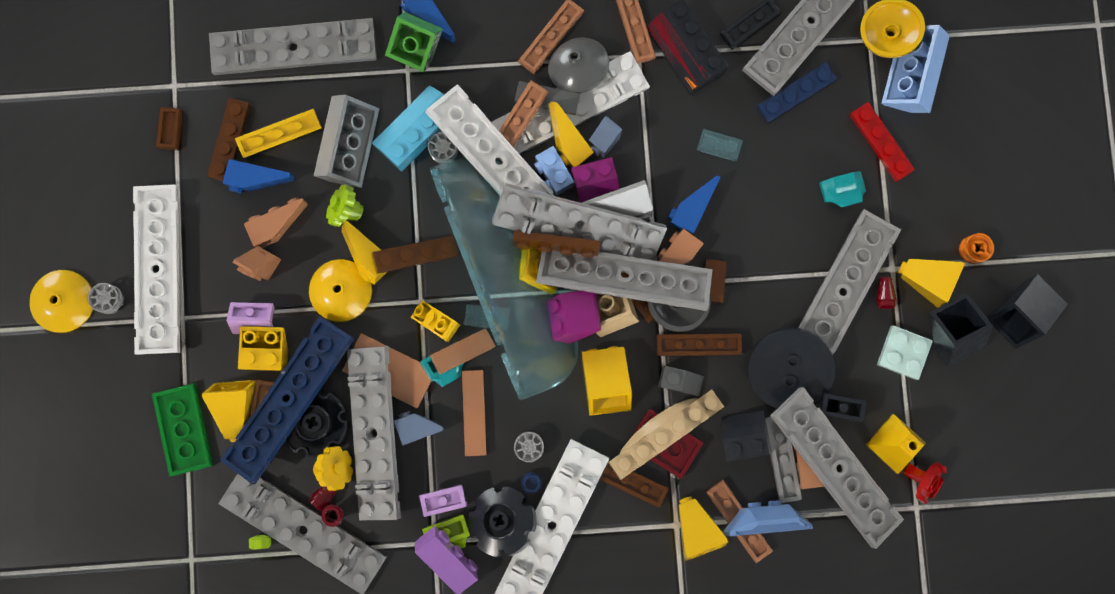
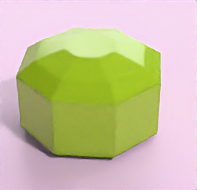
(259, 542)

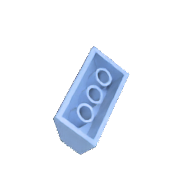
(916, 75)

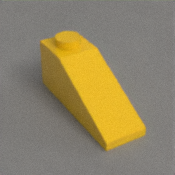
(568, 140)
(361, 252)

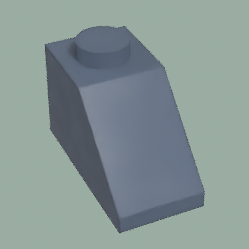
(604, 137)
(415, 427)

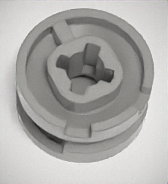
(441, 148)
(106, 298)
(529, 446)

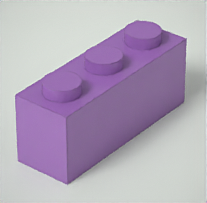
(446, 560)

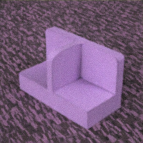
(249, 315)
(443, 500)

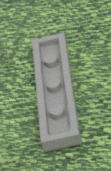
(783, 464)

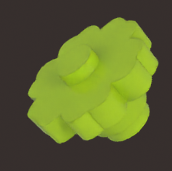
(343, 206)

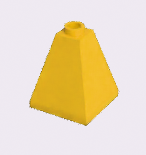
(932, 278)
(230, 405)
(895, 443)
(698, 530)

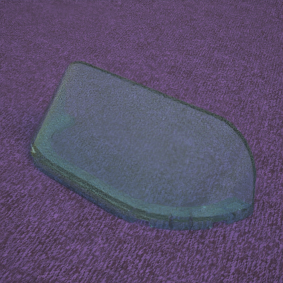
(511, 306)

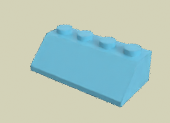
(409, 131)

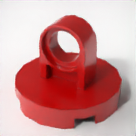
(929, 481)

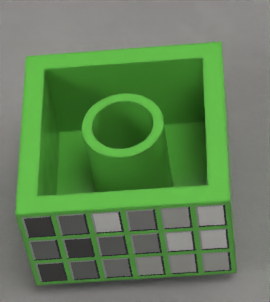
(413, 41)

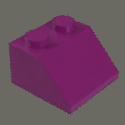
(594, 179)
(573, 316)

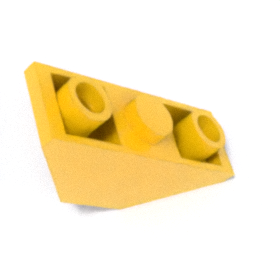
(435, 321)

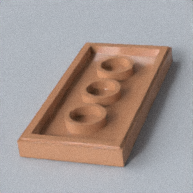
(408, 377)

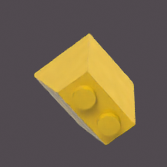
(607, 380)

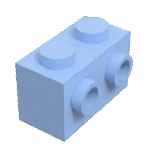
(554, 171)

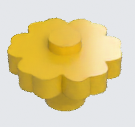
(333, 468)

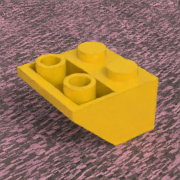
(262, 348)

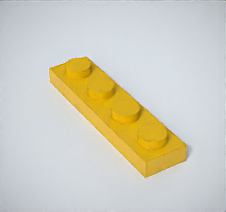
(278, 133)

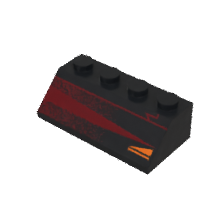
(687, 46)

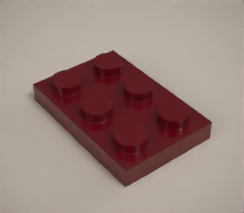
(678, 455)

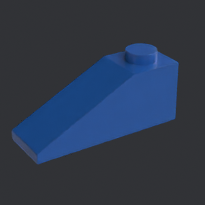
(428, 12)
(250, 177)
(692, 208)

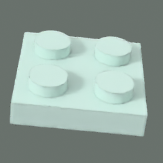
(904, 352)

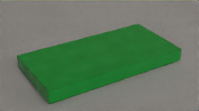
(182, 429)

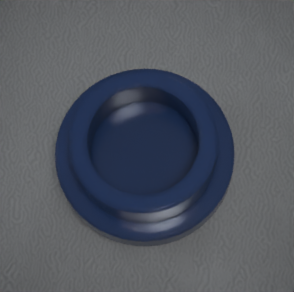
(531, 483)

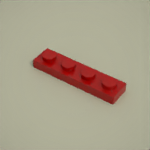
(881, 142)

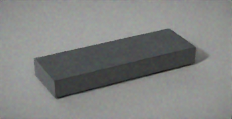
(567, 100)

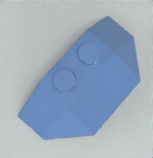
(766, 519)

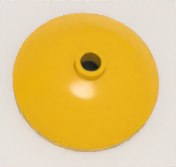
(895, 17)
(347, 303)
(72, 304)

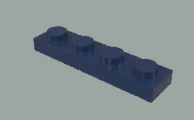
(796, 92)

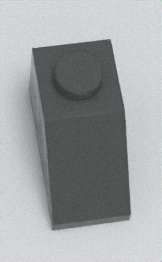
(680, 381)

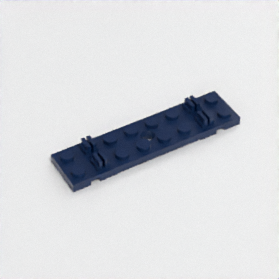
(274, 418)

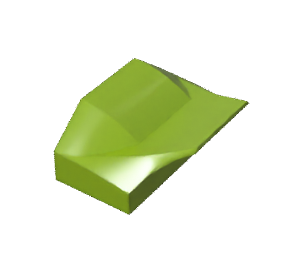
(455, 528)

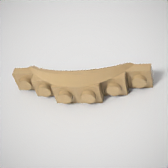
(664, 431)

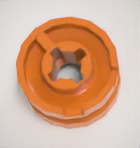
(967, 248)

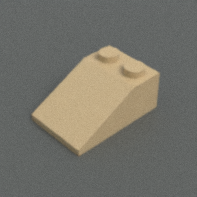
(615, 313)

